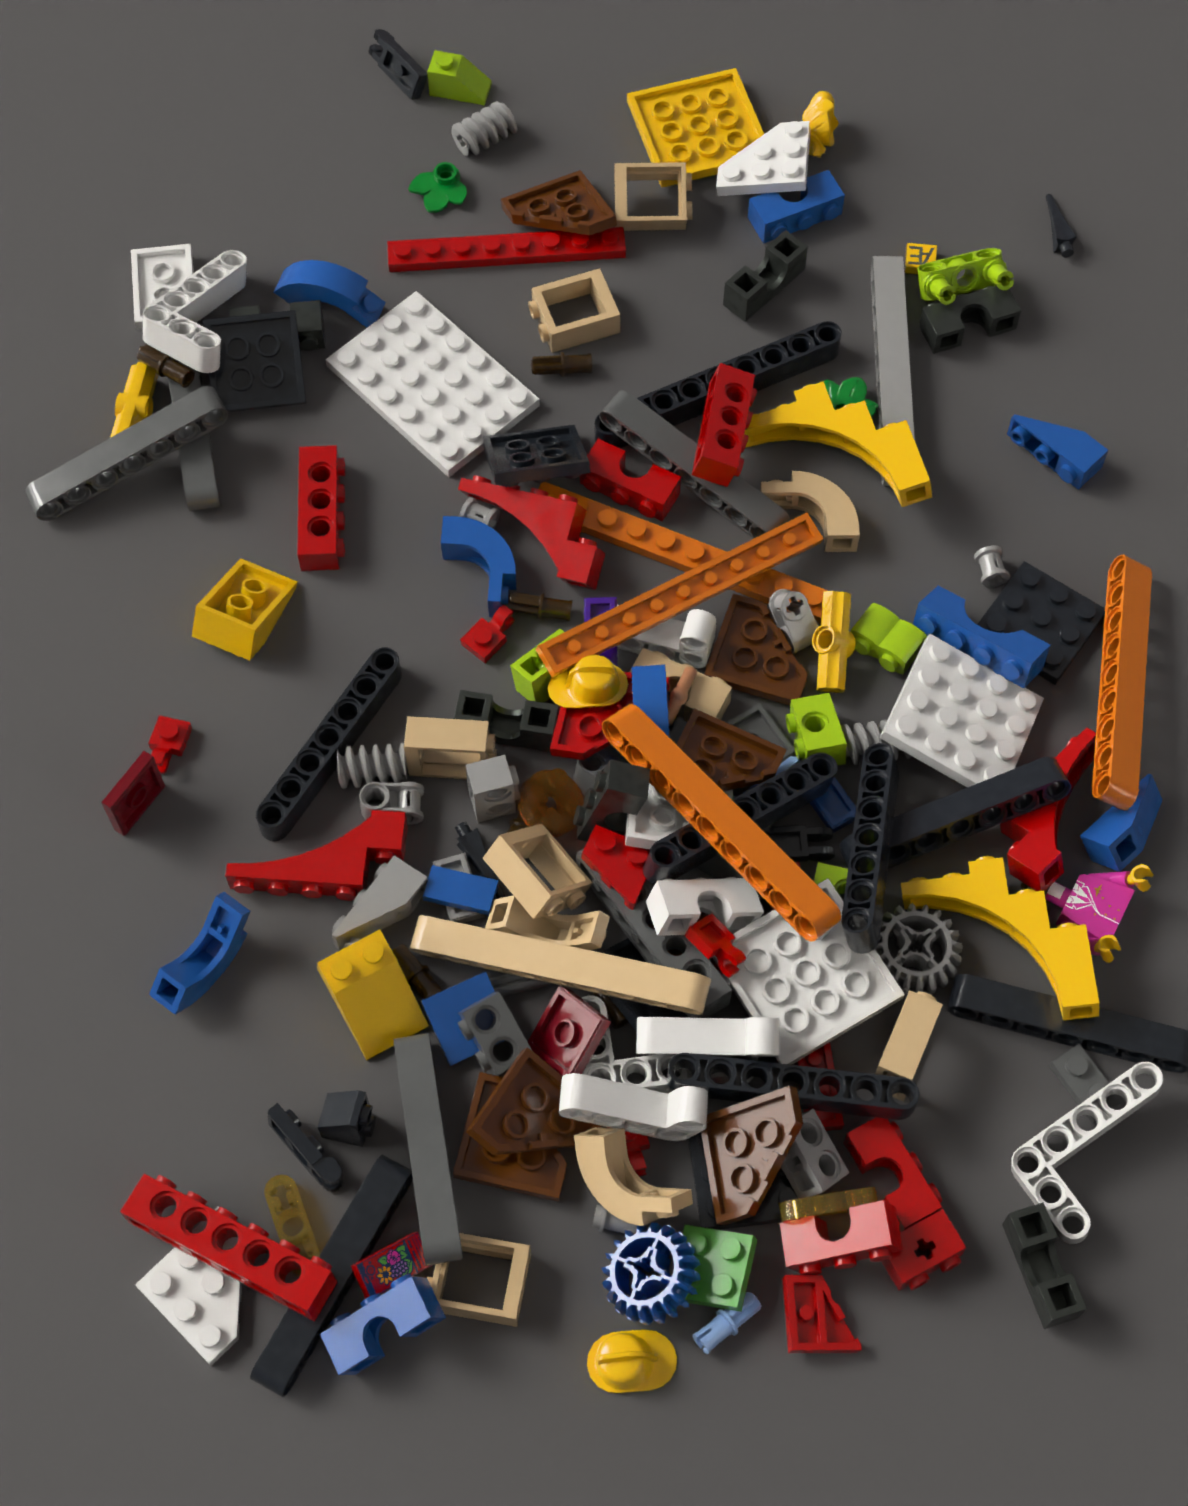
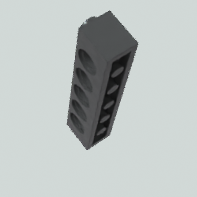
(653, 947)

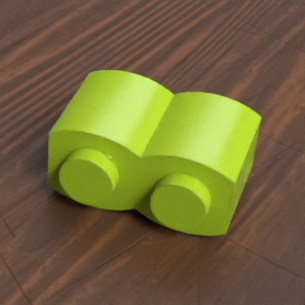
(887, 638)

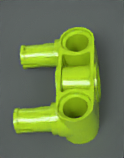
(982, 269)

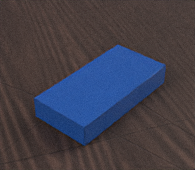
(835, 807)
(460, 890)

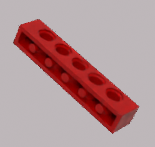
(303, 1296)

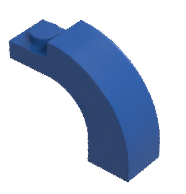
(330, 284)
(480, 544)
(651, 694)
(206, 959)

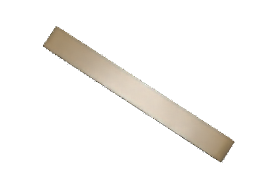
(561, 964)

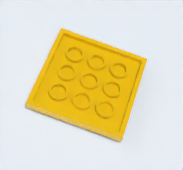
(695, 122)

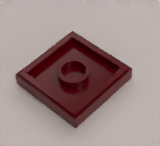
(133, 793)
(568, 1032)

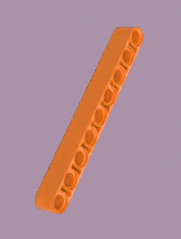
(1122, 683)
(723, 823)

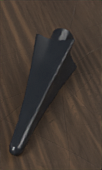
(1061, 232)
(472, 844)

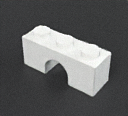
(678, 903)

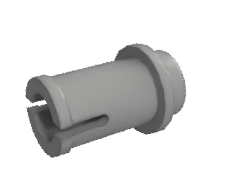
(605, 1220)

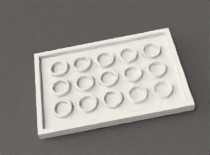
(432, 383)

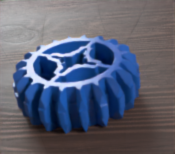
(657, 1244)

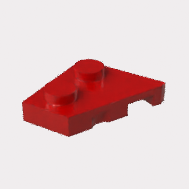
(616, 863)
(814, 1318)

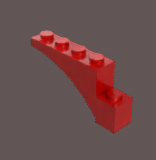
(553, 522)
(1035, 853)
(330, 870)

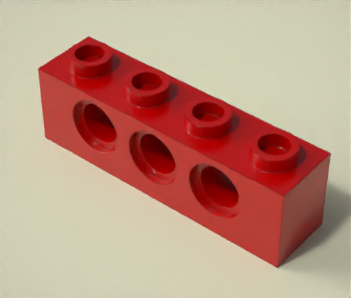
(724, 425)
(316, 551)

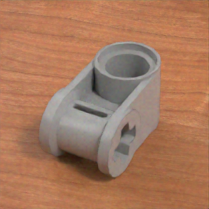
(796, 622)
(394, 798)

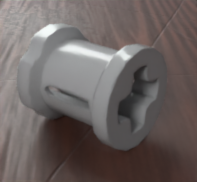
(471, 508)
(991, 566)

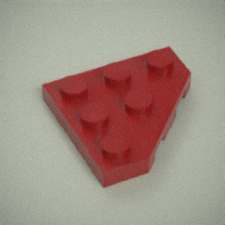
(580, 731)

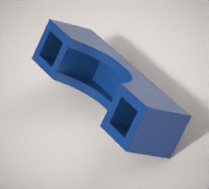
(1013, 655)

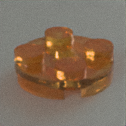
(560, 788)

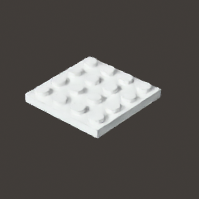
(960, 715)
(811, 986)

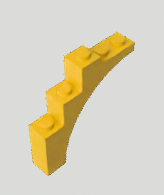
(850, 428)
(984, 895)

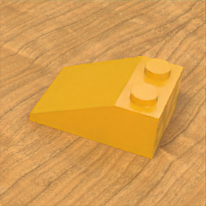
(242, 609)
(372, 994)

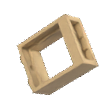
(652, 171)
(579, 331)
(446, 745)
(508, 862)
(909, 1037)
(520, 1257)

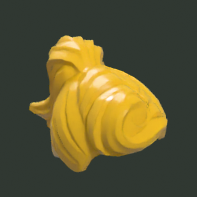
(822, 122)

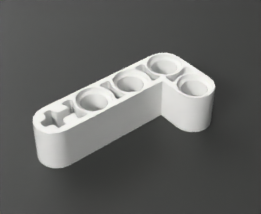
(679, 640)
(709, 1036)
(636, 1109)

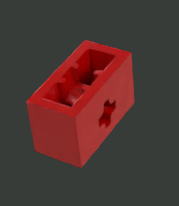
(937, 1236)

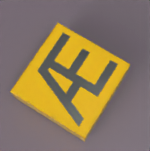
(917, 255)

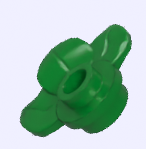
(439, 187)
(850, 391)

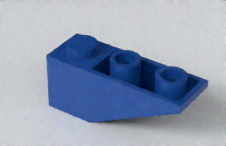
(1061, 448)
(1123, 834)

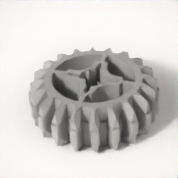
(933, 930)

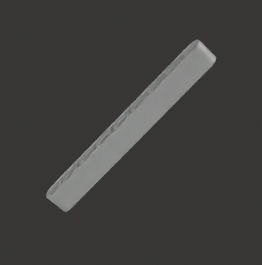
(891, 342)

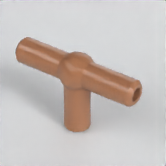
(679, 695)

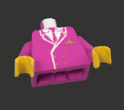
(1100, 904)

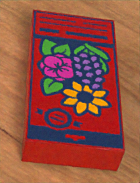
(388, 1264)

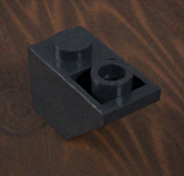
(347, 1117)

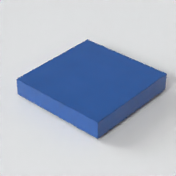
(443, 1015)

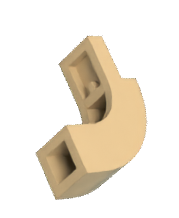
(822, 501)
(578, 931)
(616, 1185)

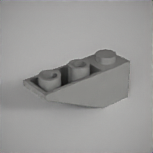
(389, 899)

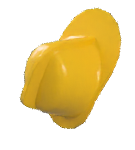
(589, 684)
(631, 1361)

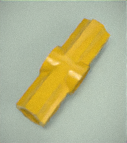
(137, 400)
(833, 642)

